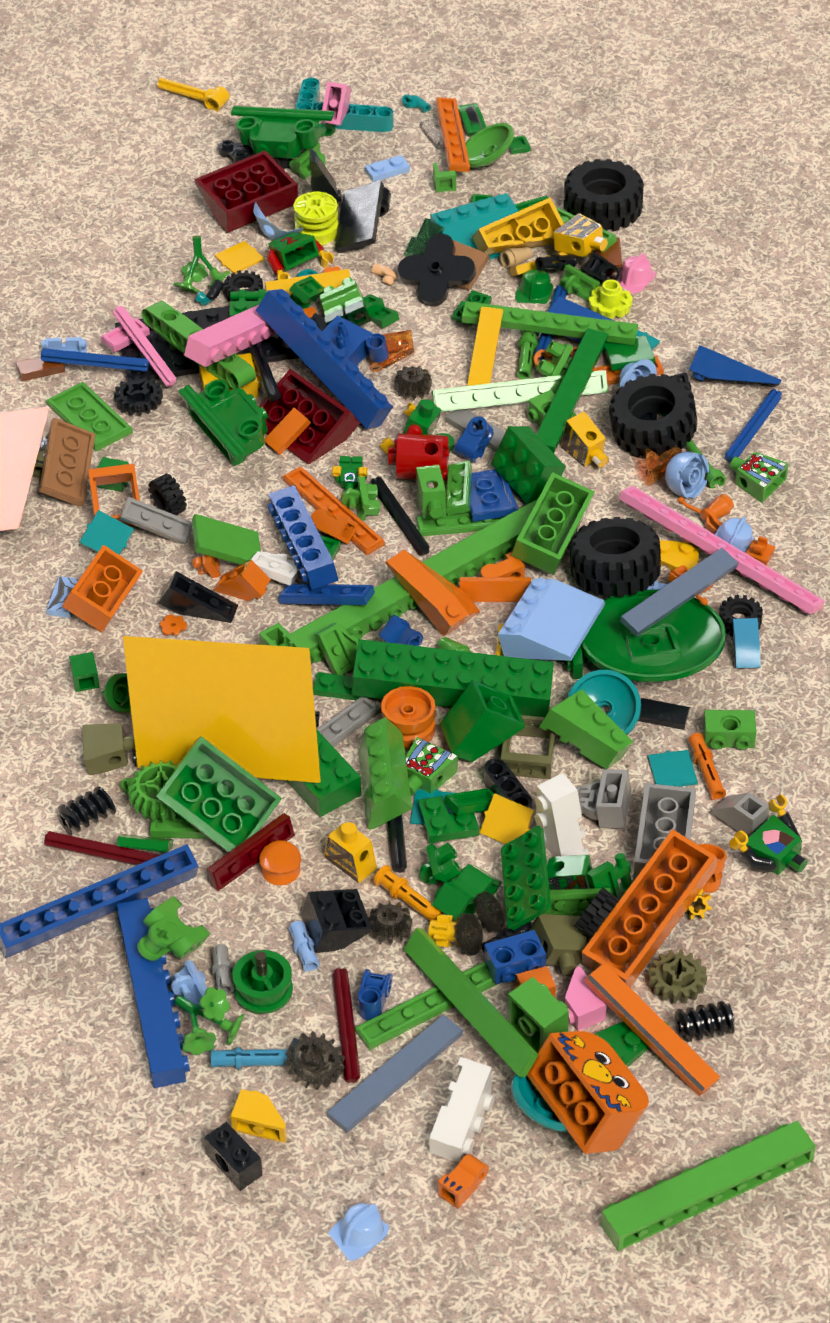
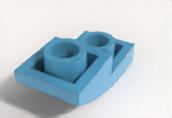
(746, 643)

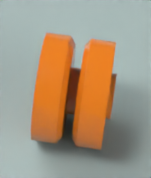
(411, 712)

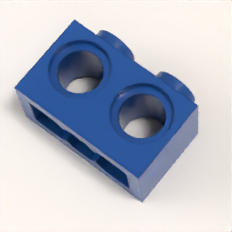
(514, 956)

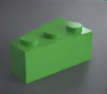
(588, 728)

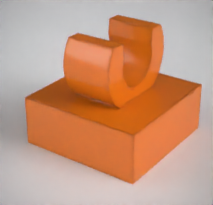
(761, 550)
(207, 565)

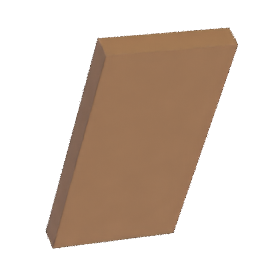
(67, 462)

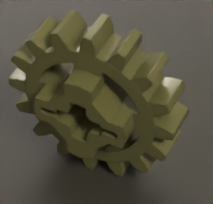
(690, 981)

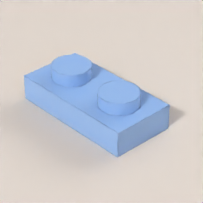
(387, 168)

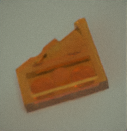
(399, 346)

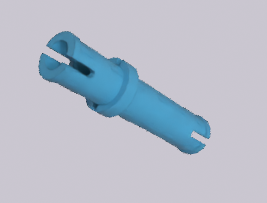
(239, 1058)

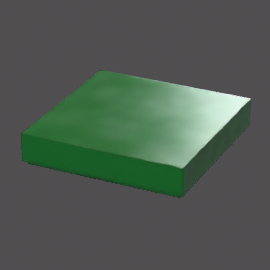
(623, 354)

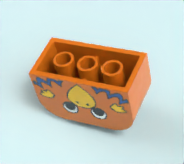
(588, 1089)

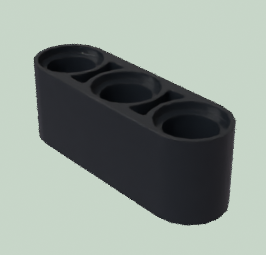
(503, 782)

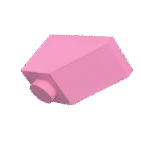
(337, 100)
(583, 1004)

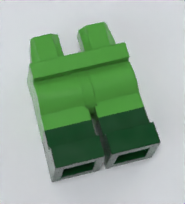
(345, 302)

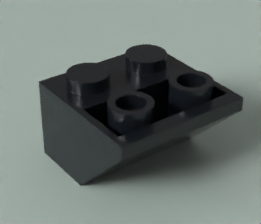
(335, 919)

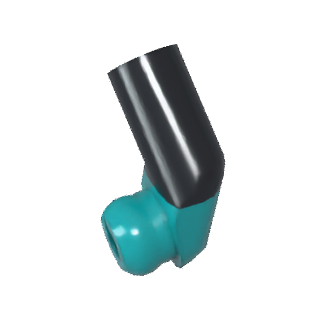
(214, 291)

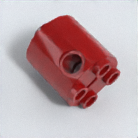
(419, 451)

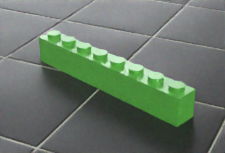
(707, 1185)

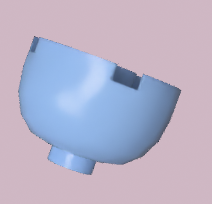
(686, 474)

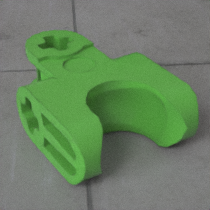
(169, 933)

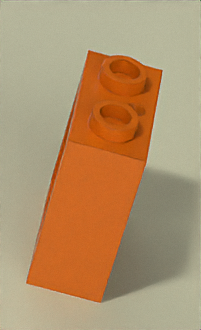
(112, 475)

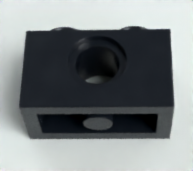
(233, 1156)

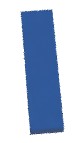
(329, 594)

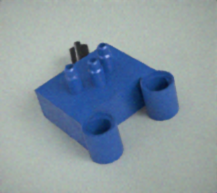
(353, 339)

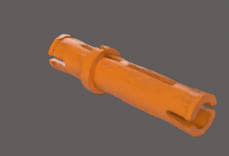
(703, 758)

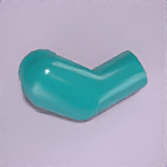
(415, 102)

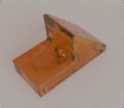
(656, 465)

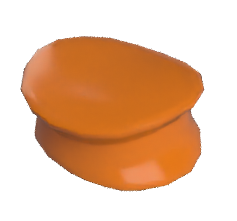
(280, 862)

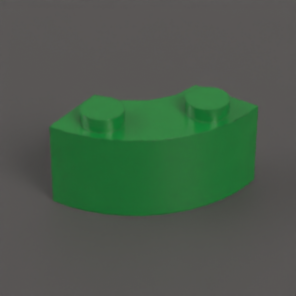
(459, 894)

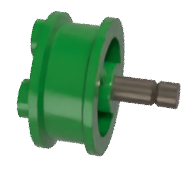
(262, 981)

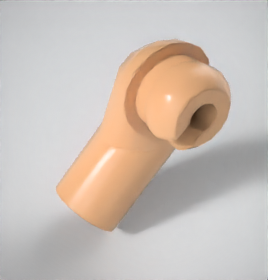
(386, 272)

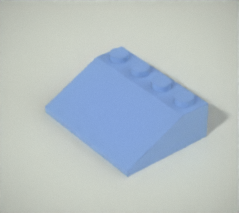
(549, 621)

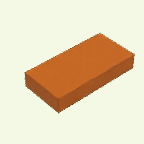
(287, 431)

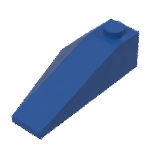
(720, 367)

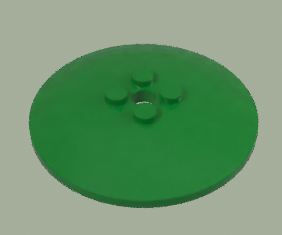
(681, 641)

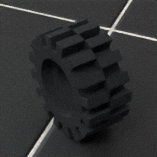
(242, 280)
(167, 494)
(739, 606)
(596, 912)

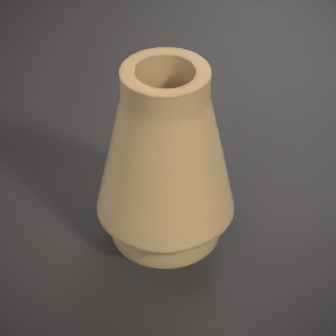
(515, 256)

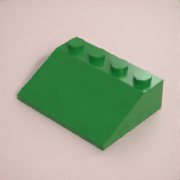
(217, 796)

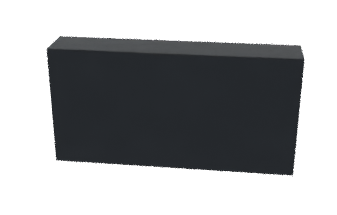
(664, 714)

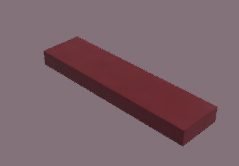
(248, 852)

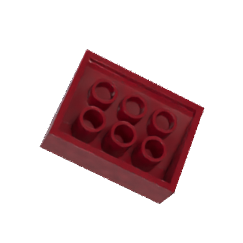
(236, 188)
(329, 420)

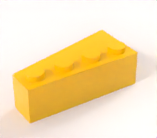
(525, 228)

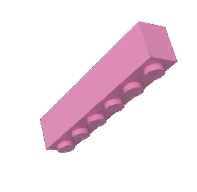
(227, 337)

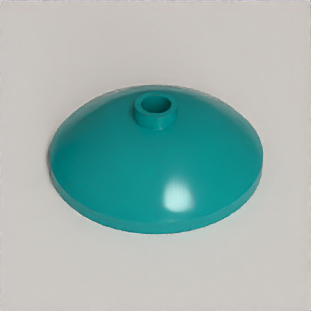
(614, 691)
(534, 1105)

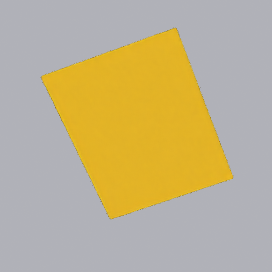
(237, 696)

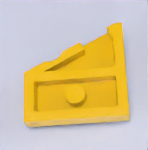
(678, 553)

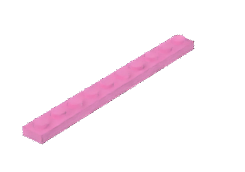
(710, 543)

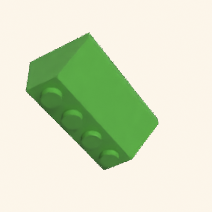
(384, 773)

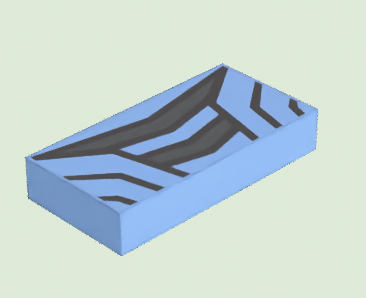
(61, 591)

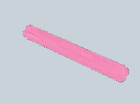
(144, 346)

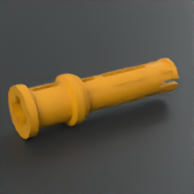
(400, 889)

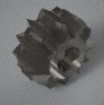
(413, 382)
(390, 922)

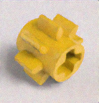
(702, 907)
(443, 930)

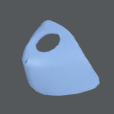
(268, 228)

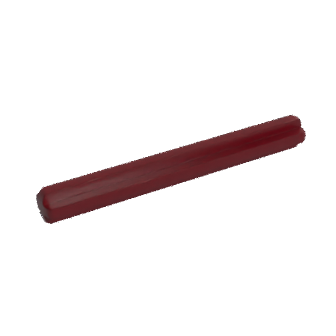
(97, 848)
(346, 1025)

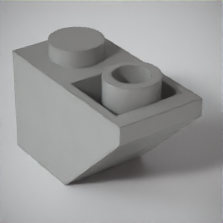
(742, 812)

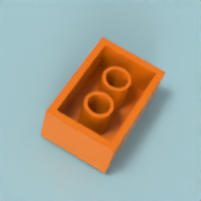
(102, 588)

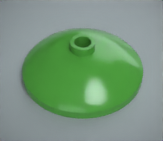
(489, 144)

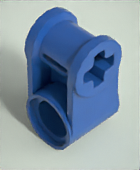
(474, 440)
(400, 632)
(373, 994)

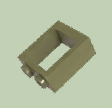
(529, 764)

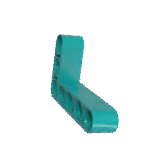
(357, 117)

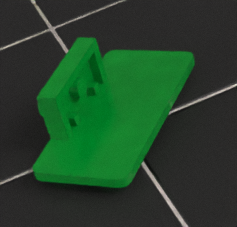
(525, 878)

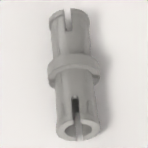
(222, 968)

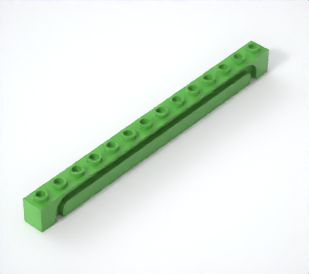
(391, 598)

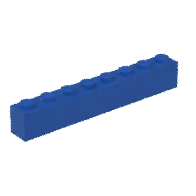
(324, 358)
(96, 900)
(153, 1000)

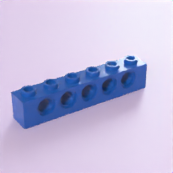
(302, 537)

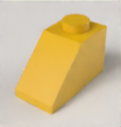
(258, 1117)

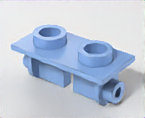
(74, 344)

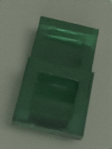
(417, 244)

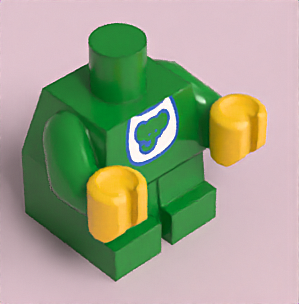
(348, 471)

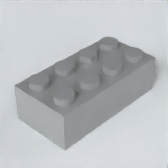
(662, 810)

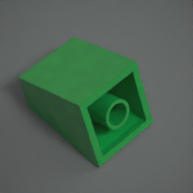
(480, 721)

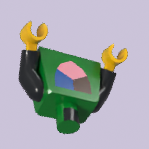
(773, 844)

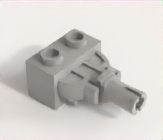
(607, 799)

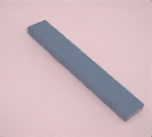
(679, 592)
(394, 1073)

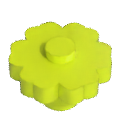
(610, 300)

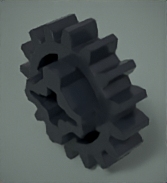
(138, 395)

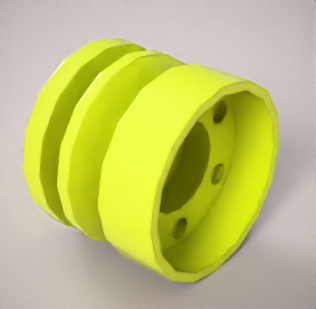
(317, 216)

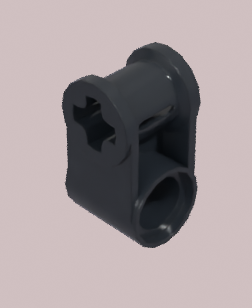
(599, 268)

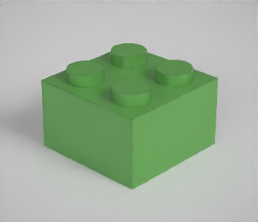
(536, 1013)

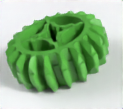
(145, 787)

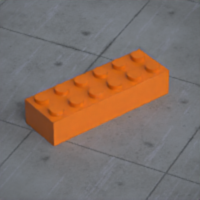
(650, 907)

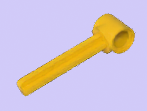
(212, 98)

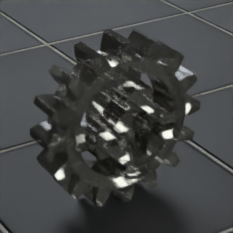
(314, 1060)

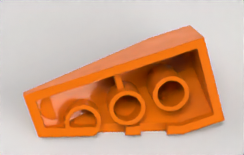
(435, 595)

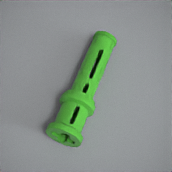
(527, 346)

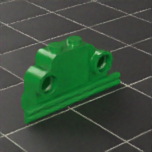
(280, 130)
(228, 418)

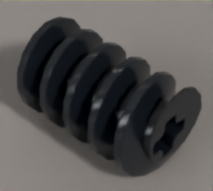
(85, 808)
(704, 1020)

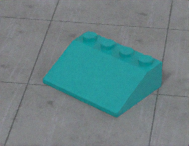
(466, 219)

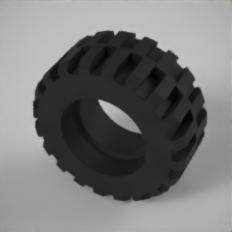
(605, 193)
(653, 395)
(615, 557)

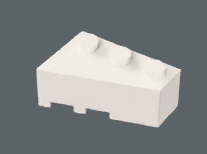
(558, 815)
(463, 1111)

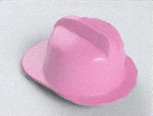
(636, 273)

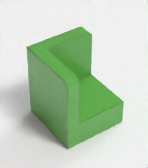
(444, 180)

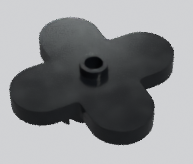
(437, 270)

